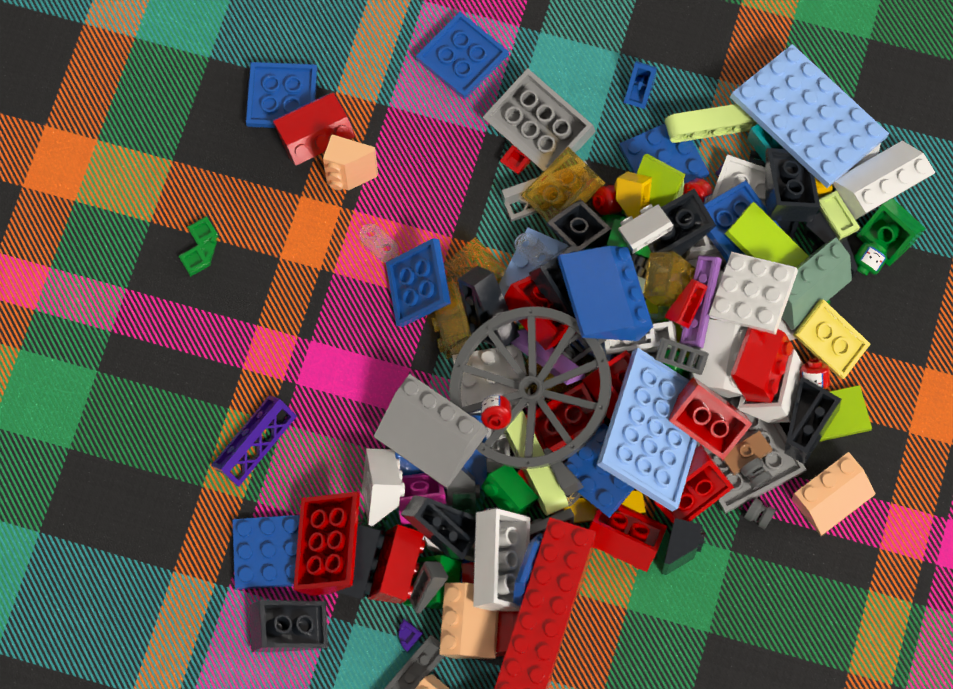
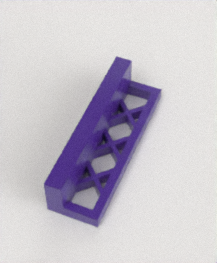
(249, 434)

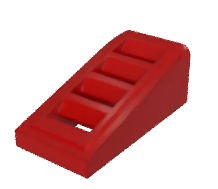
(687, 304)

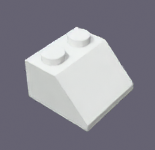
(645, 228)

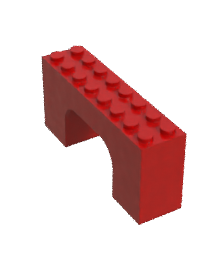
(547, 606)

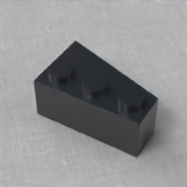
(483, 301)
(810, 419)
(443, 525)
(368, 544)

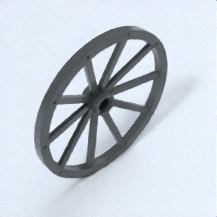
(573, 446)

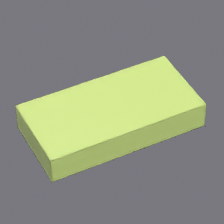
(838, 215)

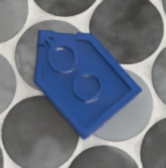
(526, 569)

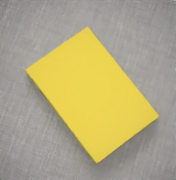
(831, 339)

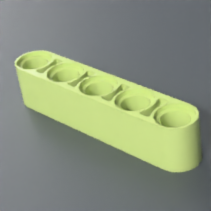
(708, 123)
(540, 479)

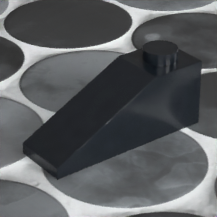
(821, 232)

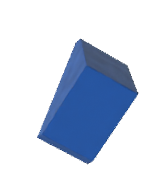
(640, 85)

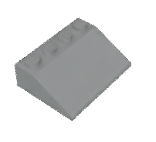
(538, 121)
(429, 431)

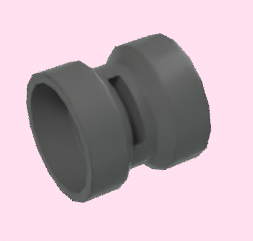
(756, 473)
(755, 510)

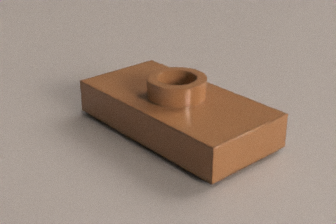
(746, 451)

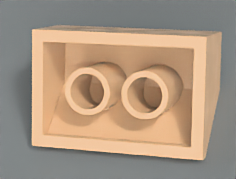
(349, 163)
(834, 494)
(465, 629)

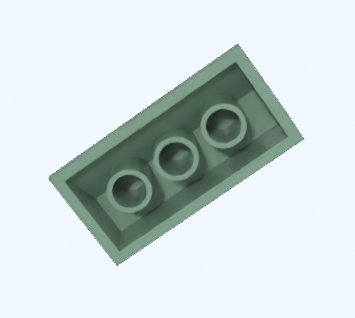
(817, 278)

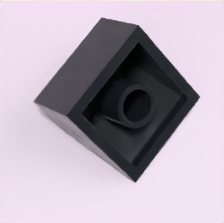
(580, 227)
(683, 543)

